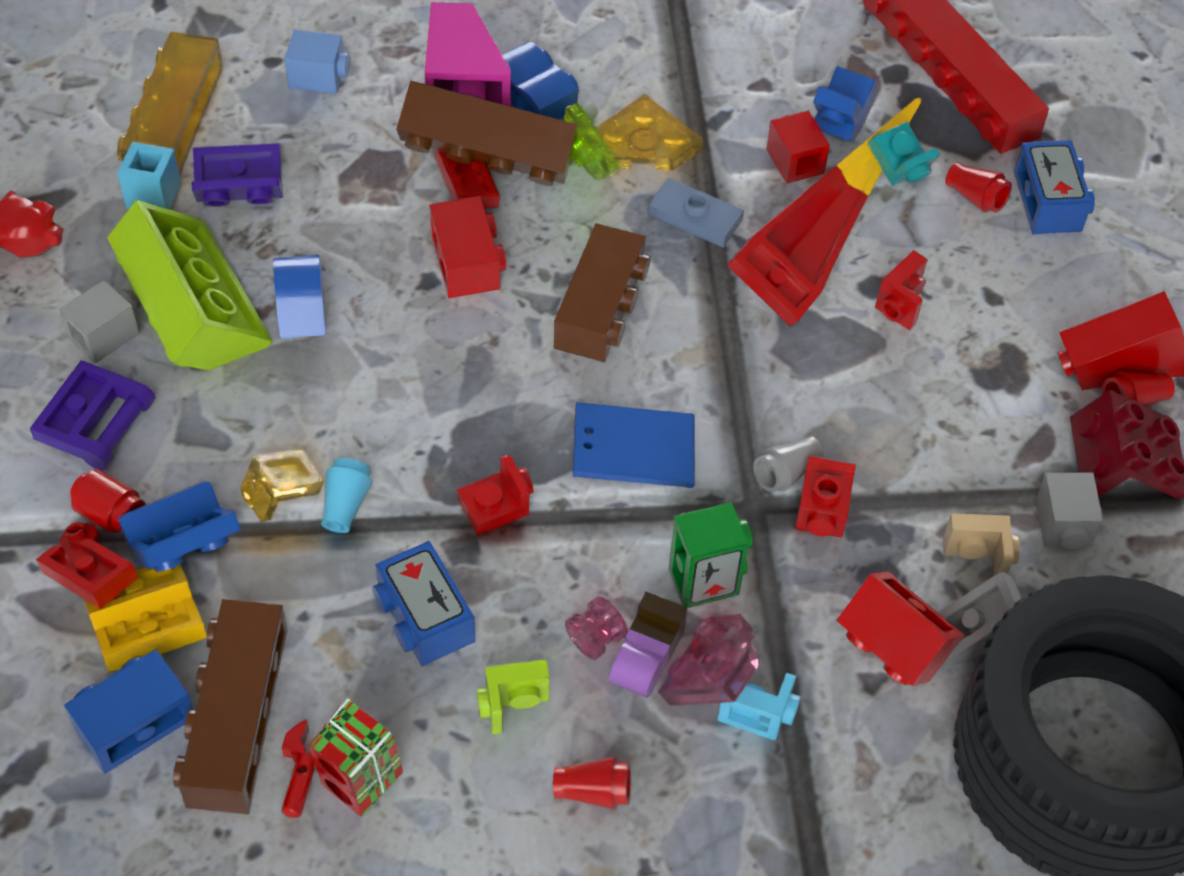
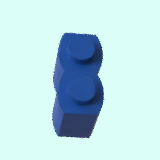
(538, 83)

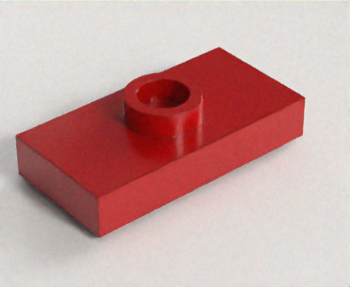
(468, 180)

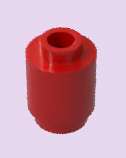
(103, 499)

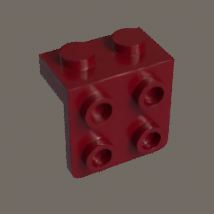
(1127, 440)

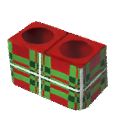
(356, 757)

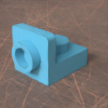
(760, 711)

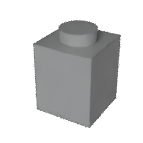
(100, 320)
(1069, 510)

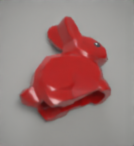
(27, 226)

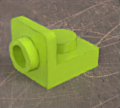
(512, 685)

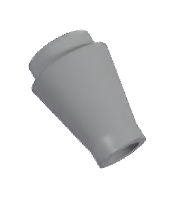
(784, 464)

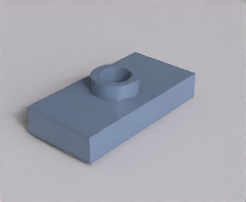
(695, 212)

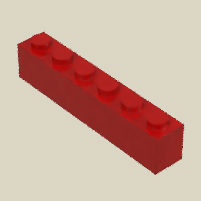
(965, 69)

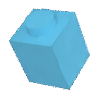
(149, 175)

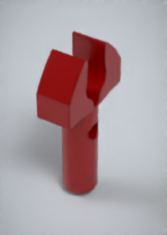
(303, 770)

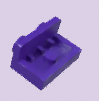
(237, 174)

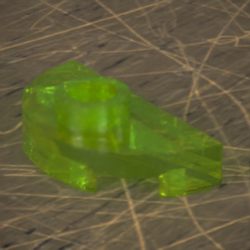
(590, 148)

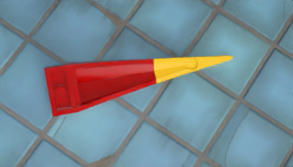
(798, 248)

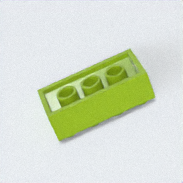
(186, 287)

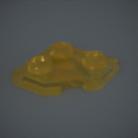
(649, 136)

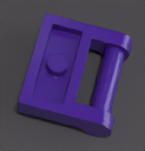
(80, 406)

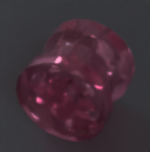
(596, 627)

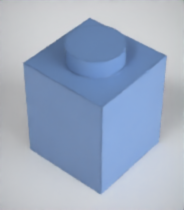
(316, 61)

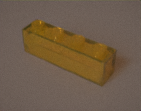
(175, 95)

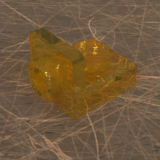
(277, 479)

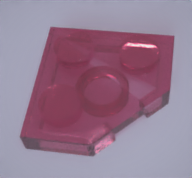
(714, 664)

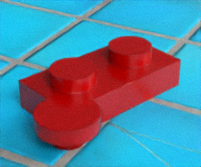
(87, 566)

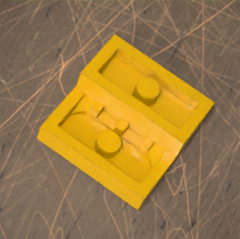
(147, 616)

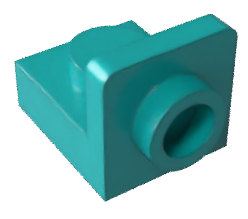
(902, 155)

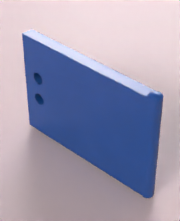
(634, 445)

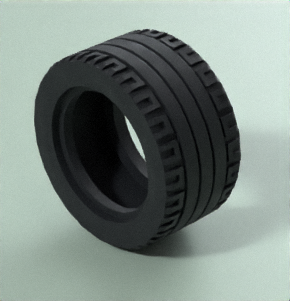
(1016, 782)

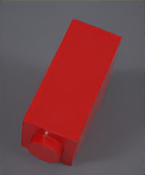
(1129, 339)

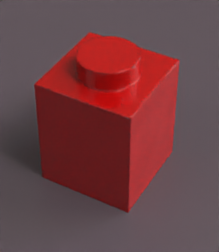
(797, 146)

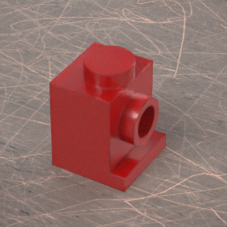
(825, 497)

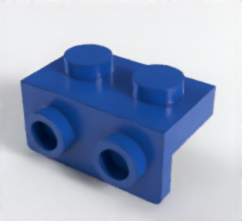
(177, 525)

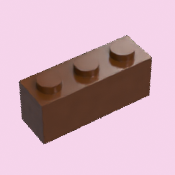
(601, 293)

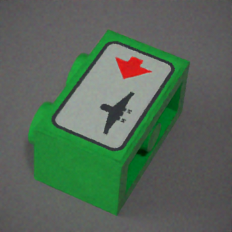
(709, 554)

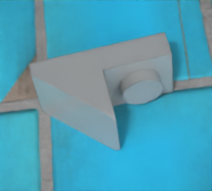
(978, 613)

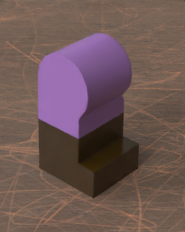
(649, 644)

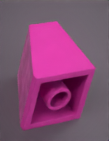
(464, 55)

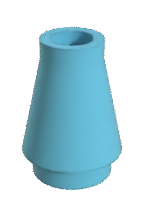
(345, 490)

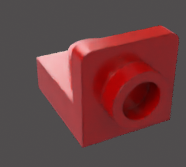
(901, 289)
(497, 497)

